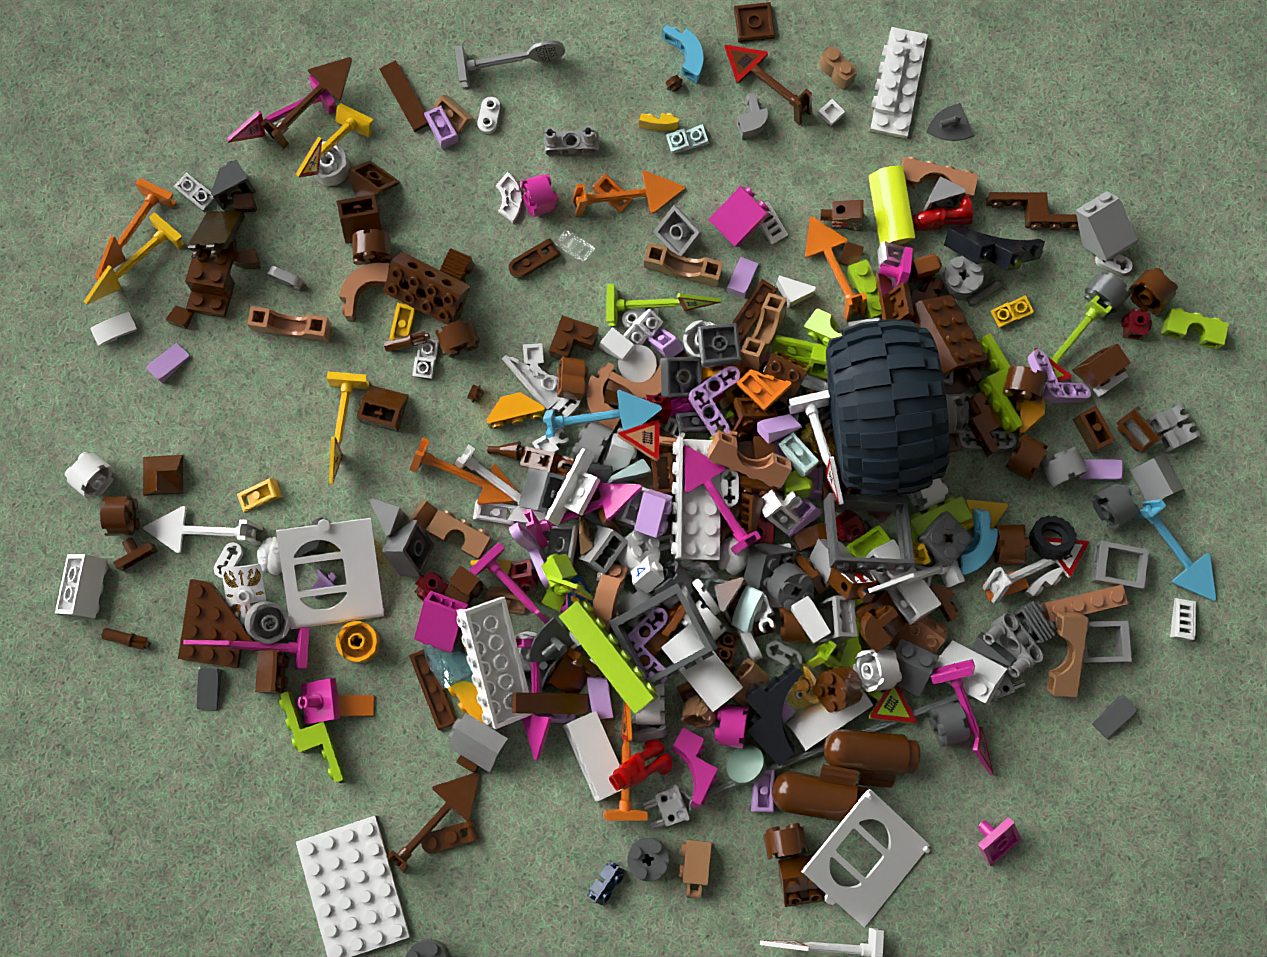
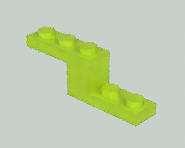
(804, 351)
(994, 385)
(312, 737)

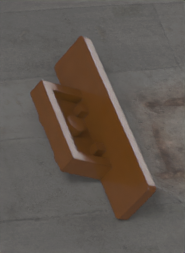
(894, 302)

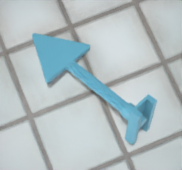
(632, 412)
(1197, 575)

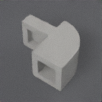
(752, 123)

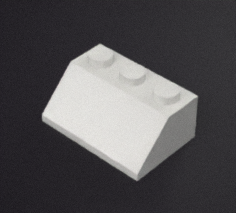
(81, 585)
(986, 675)

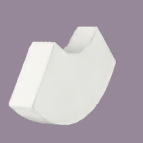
(511, 197)

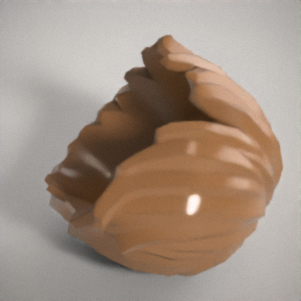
(697, 713)

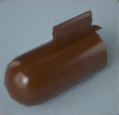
(873, 754)
(822, 796)

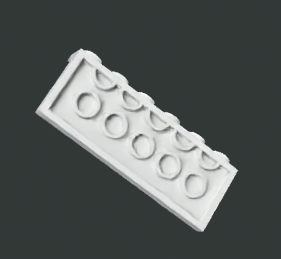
(695, 512)
(493, 660)

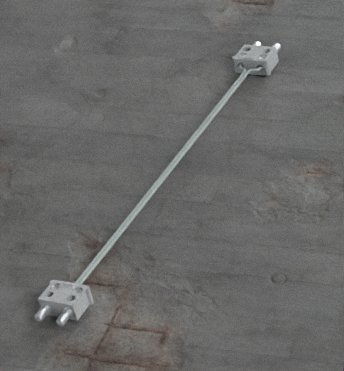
(675, 805)

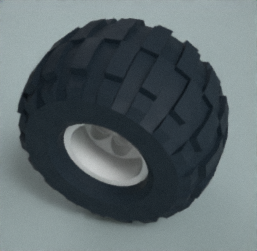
(888, 407)

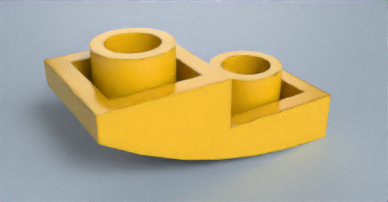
(666, 122)
(1012, 311)

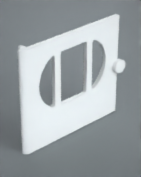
(361, 572)
(897, 860)

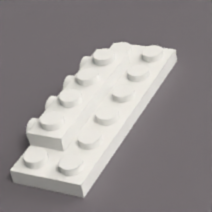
(898, 82)

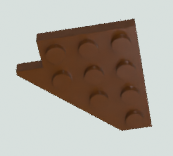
(210, 618)

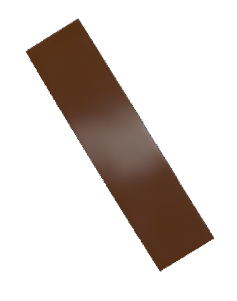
(662, 482)

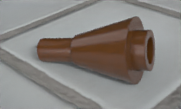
(511, 450)

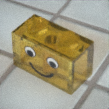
(802, 691)

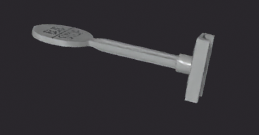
(539, 52)

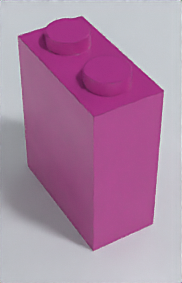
(740, 215)
(439, 622)

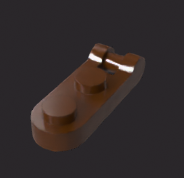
(533, 259)
(449, 837)

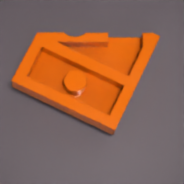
(763, 388)
(674, 616)

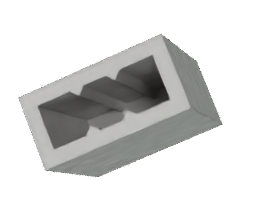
(606, 548)
(477, 742)

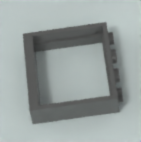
(870, 503)
(695, 617)

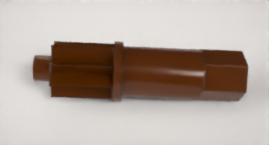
(406, 341)
(130, 640)

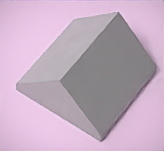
(945, 195)
(678, 232)
(1156, 479)
(388, 516)
(563, 540)
(820, 558)

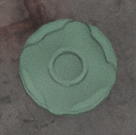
(746, 765)

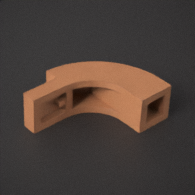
(357, 282)
(640, 389)
(595, 395)
(608, 594)

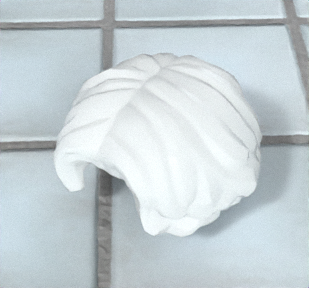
(269, 556)
(728, 560)

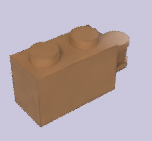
(695, 866)

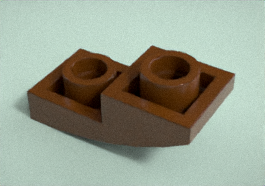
(807, 538)
(726, 648)

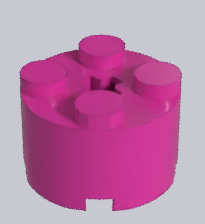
(539, 195)
(732, 726)

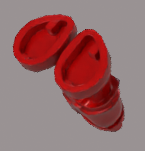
(938, 217)
(634, 770)

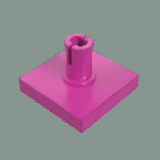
(901, 272)
(319, 701)
(998, 840)

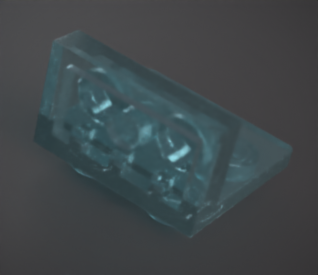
(448, 667)

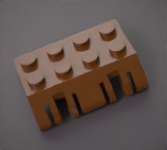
(951, 333)

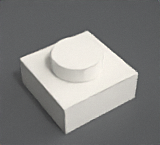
(831, 112)

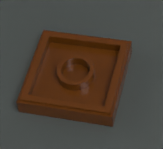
(754, 22)

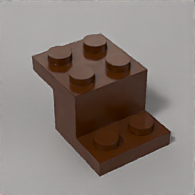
(210, 284)

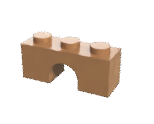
(445, 524)

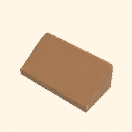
(456, 114)
(423, 513)
(585, 535)
(513, 603)

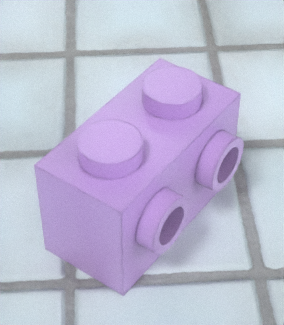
(653, 513)

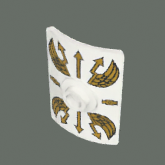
(243, 588)

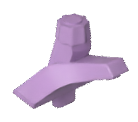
(324, 580)

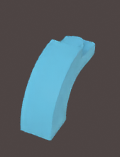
(691, 48)
(983, 544)

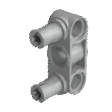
(557, 142)
(1016, 642)

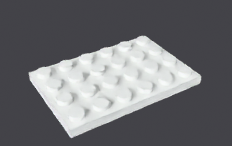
(353, 889)

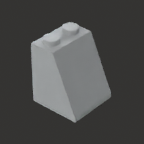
(1105, 227)

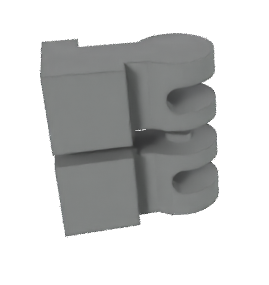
(1173, 435)

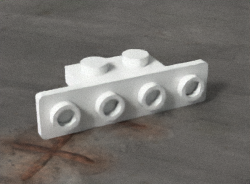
(576, 489)

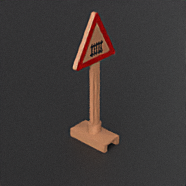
(647, 438)

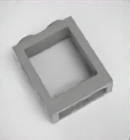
(1100, 562)
(839, 617)
(1122, 643)

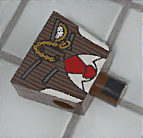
(845, 215)
(853, 583)

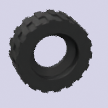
(1048, 550)

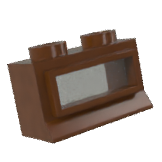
(1138, 430)

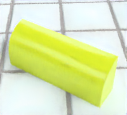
(891, 205)

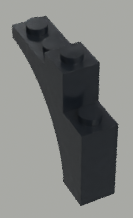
(985, 248)
(768, 702)

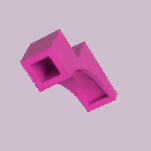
(688, 747)

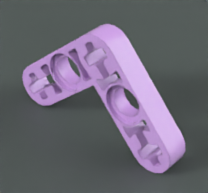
(1054, 390)
(708, 394)
(527, 541)
(641, 641)

